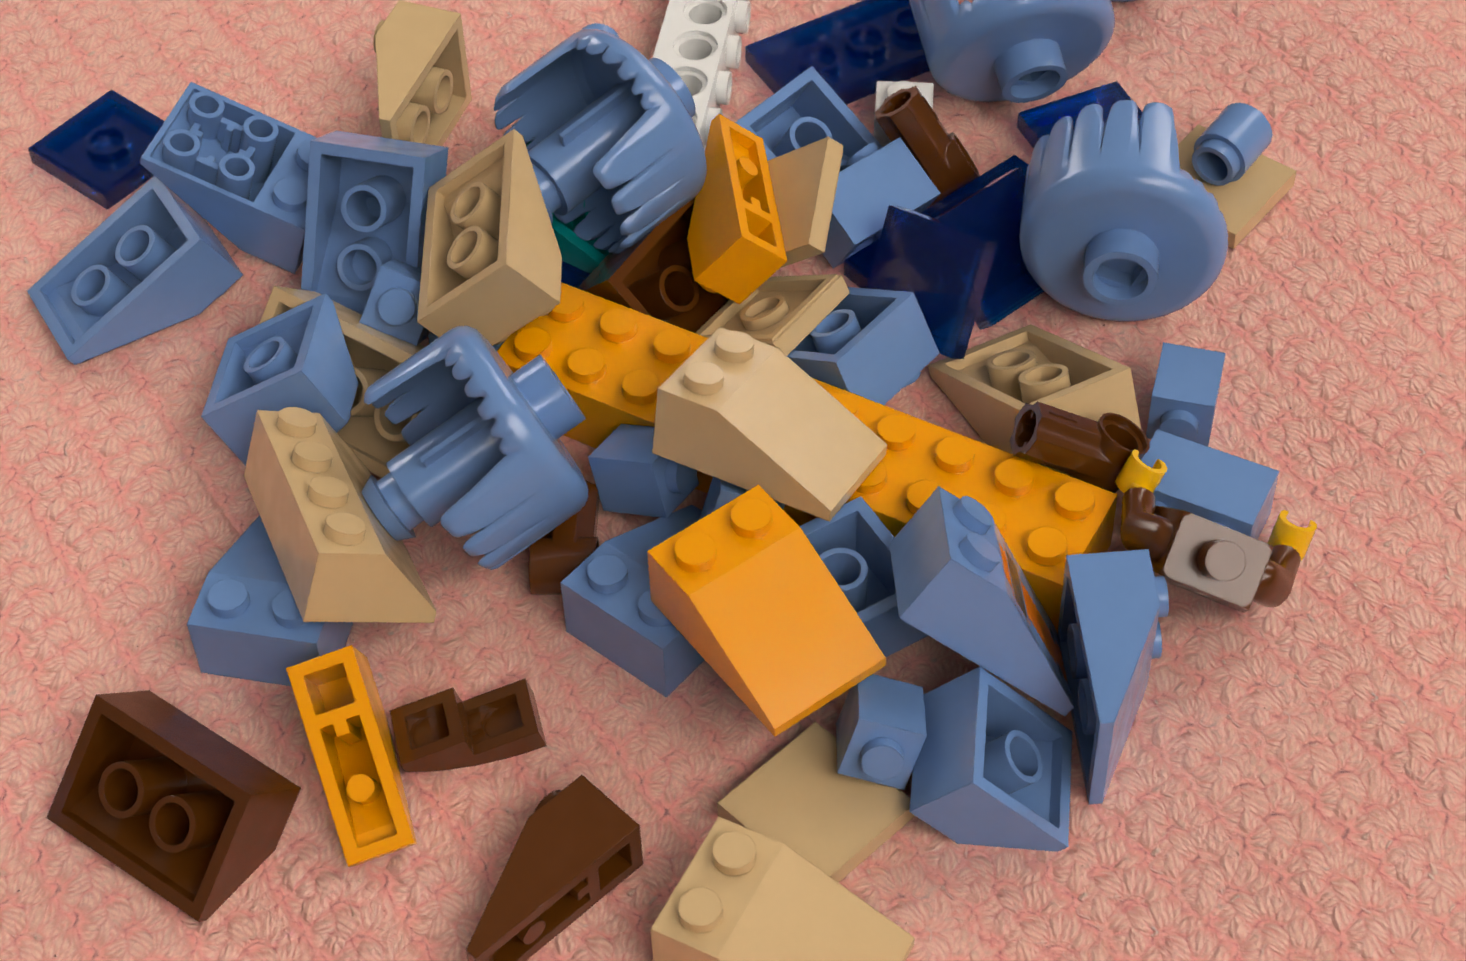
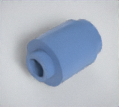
(1231, 144)

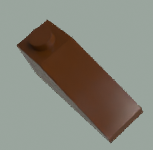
(561, 866)

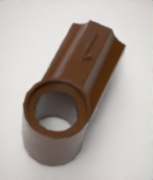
(940, 154)
(1077, 444)
(564, 548)

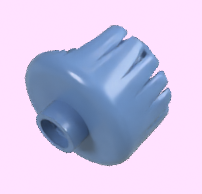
(1011, 46)
(606, 134)
(1116, 219)
(479, 449)

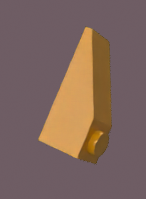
(735, 217)
(353, 753)

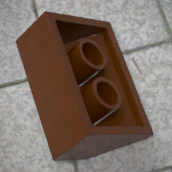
(657, 277)
(170, 801)

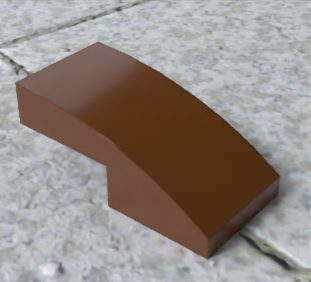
(457, 734)

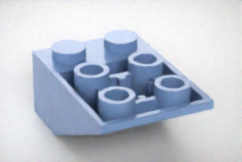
(236, 172)

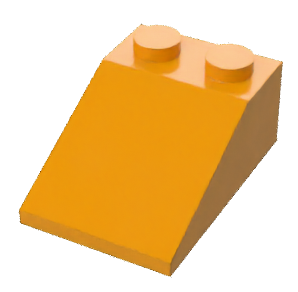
(762, 610)

